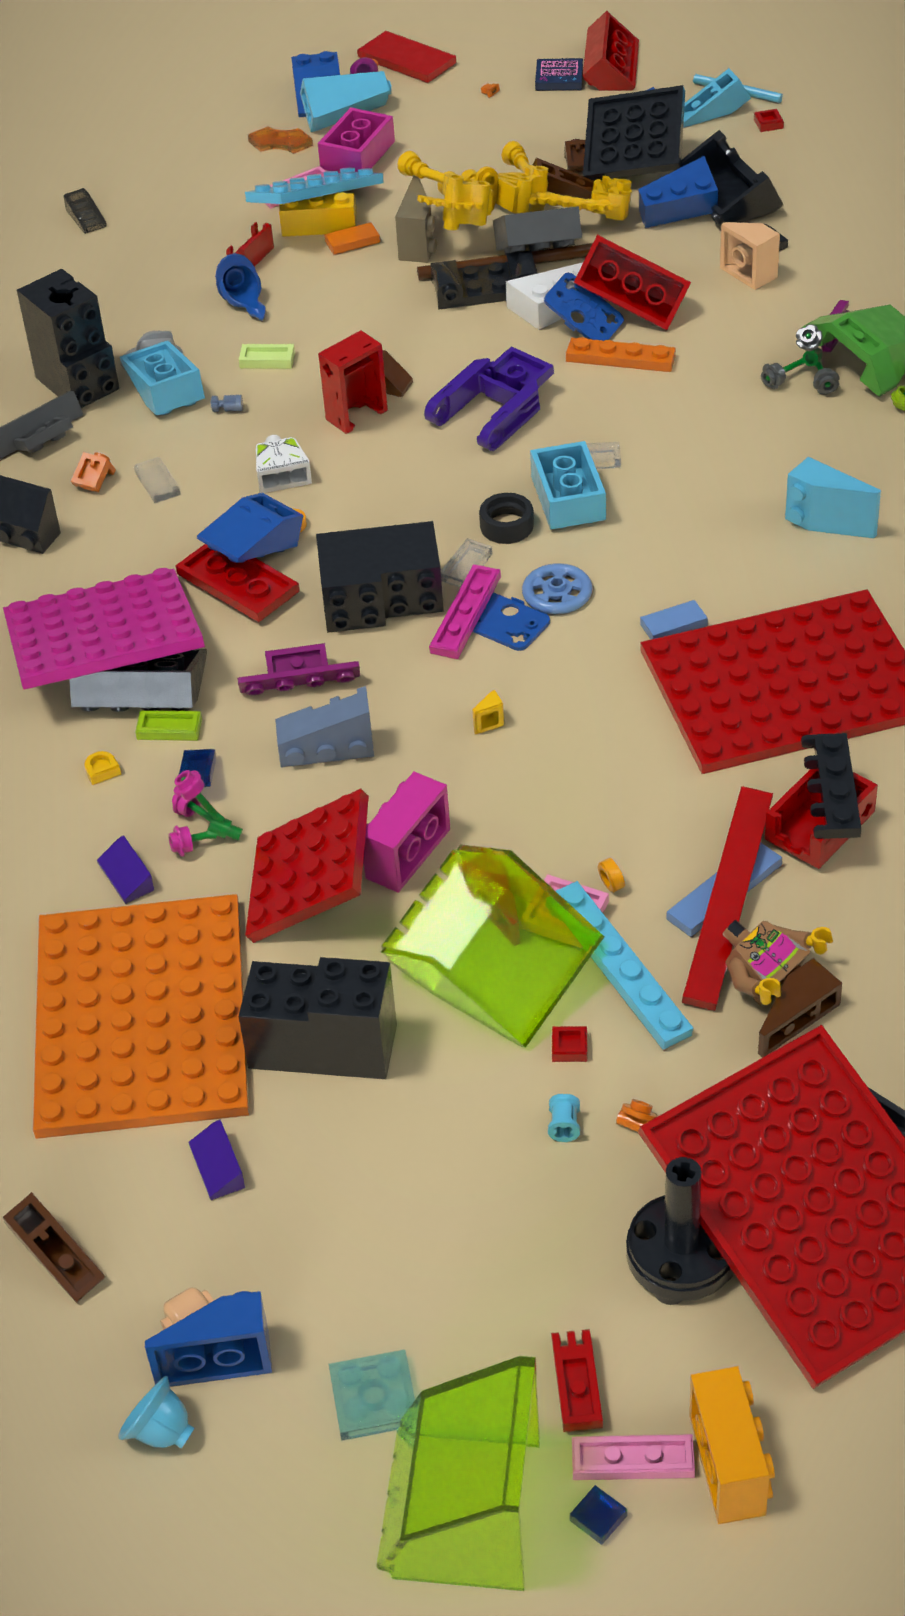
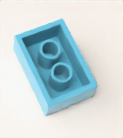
(568, 485)

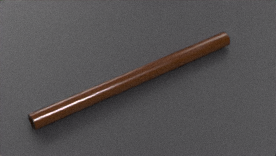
(539, 256)

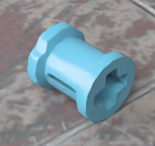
(564, 1117)

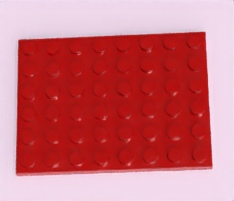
(780, 675)
(801, 1198)

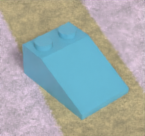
(164, 377)
(831, 501)

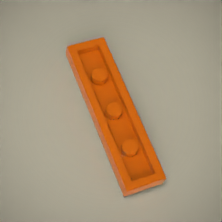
(620, 354)

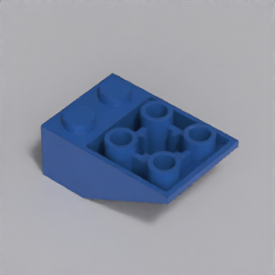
(253, 529)

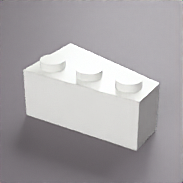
(527, 295)

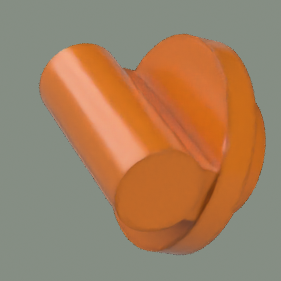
(635, 1114)

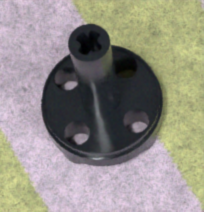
(677, 1241)

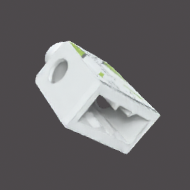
(281, 464)

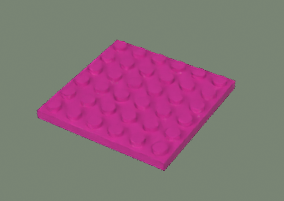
(101, 627)

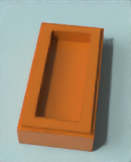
(352, 238)

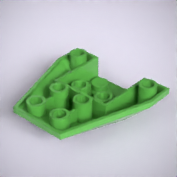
(875, 338)

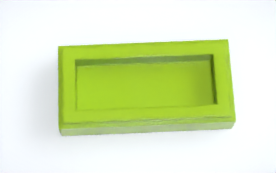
(168, 725)

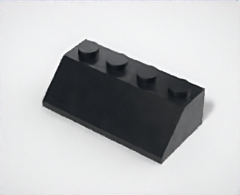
(27, 515)

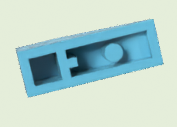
(716, 99)

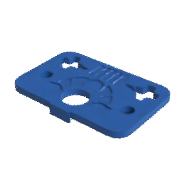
(587, 304)
(500, 627)

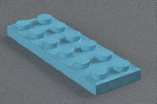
(314, 186)

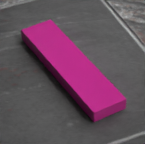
(465, 611)

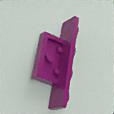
(298, 667)

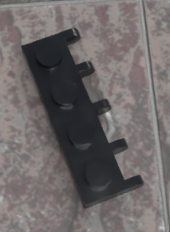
(835, 784)

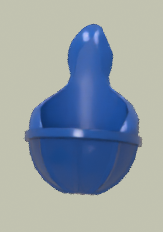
(240, 284)

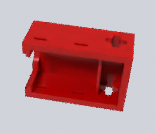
(352, 378)
(792, 825)

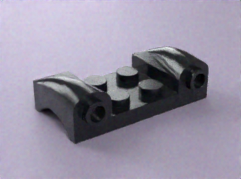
(478, 283)

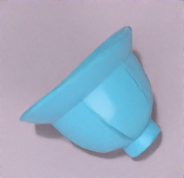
(158, 1419)

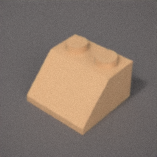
(750, 252)

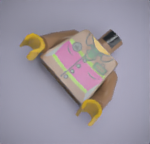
(769, 955)

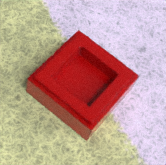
(768, 120)
(569, 1043)

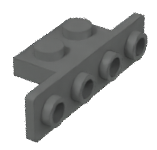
(40, 425)

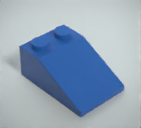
(312, 66)
(214, 1343)

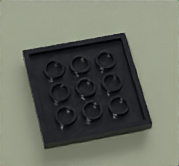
(634, 133)

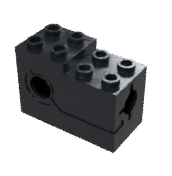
(67, 338)
(379, 574)
(320, 1017)

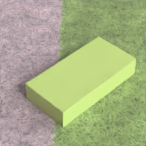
(267, 356)

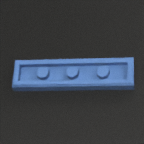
(691, 910)

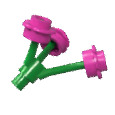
(186, 803)

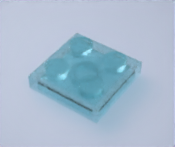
(371, 1393)

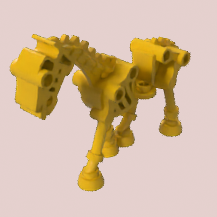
(474, 194)

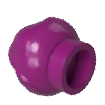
(364, 65)

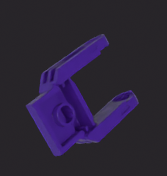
(509, 380)

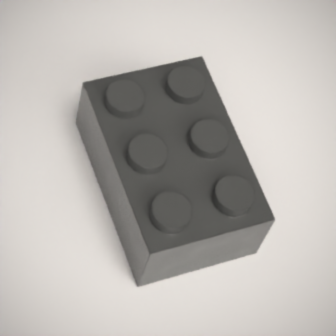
(537, 230)

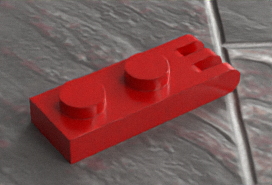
(577, 1382)

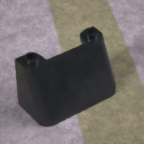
(741, 190)

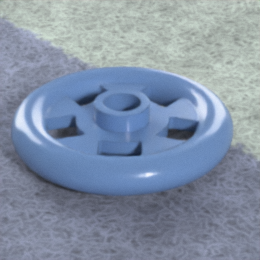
(557, 588)

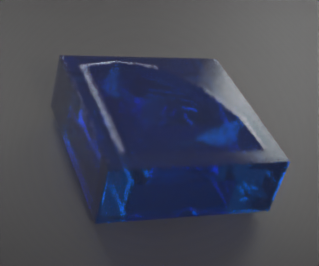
(598, 1514)

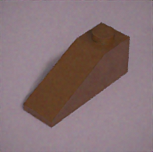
(566, 182)
(805, 998)
(53, 1247)

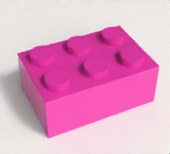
(356, 140)
(406, 831)

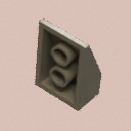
(415, 226)

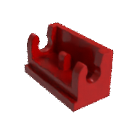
(257, 246)

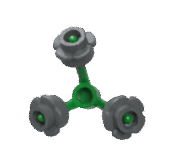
(809, 340)

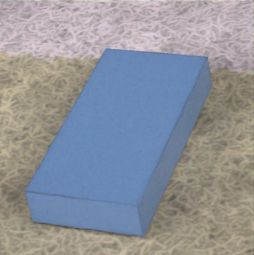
(674, 620)

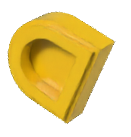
(101, 767)

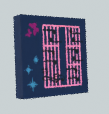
(559, 74)

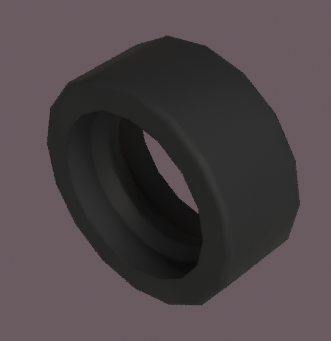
(506, 531)

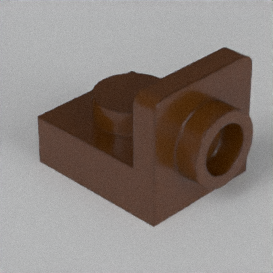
(574, 154)

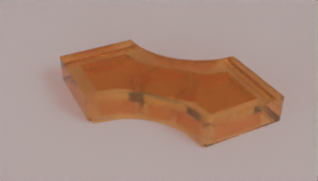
(288, 140)

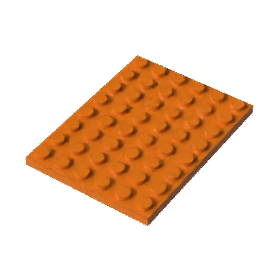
(139, 1017)

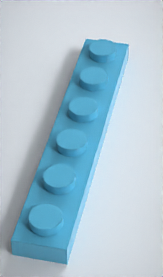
(630, 975)

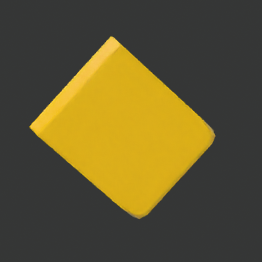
(488, 713)

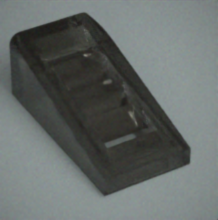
(82, 208)

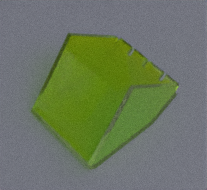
(493, 941)
(461, 1480)

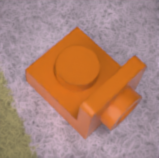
(92, 471)

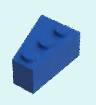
(678, 195)

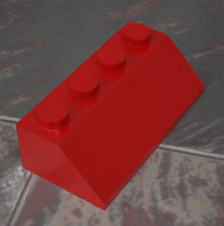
(610, 55)
(632, 282)

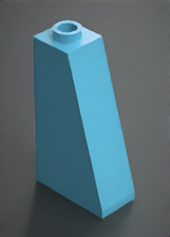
(331, 96)

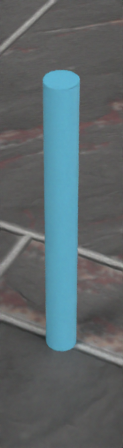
(752, 91)

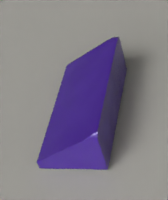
(125, 870)
(216, 1161)

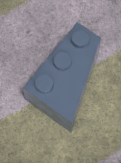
(326, 733)

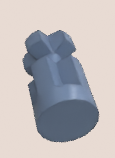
(229, 402)

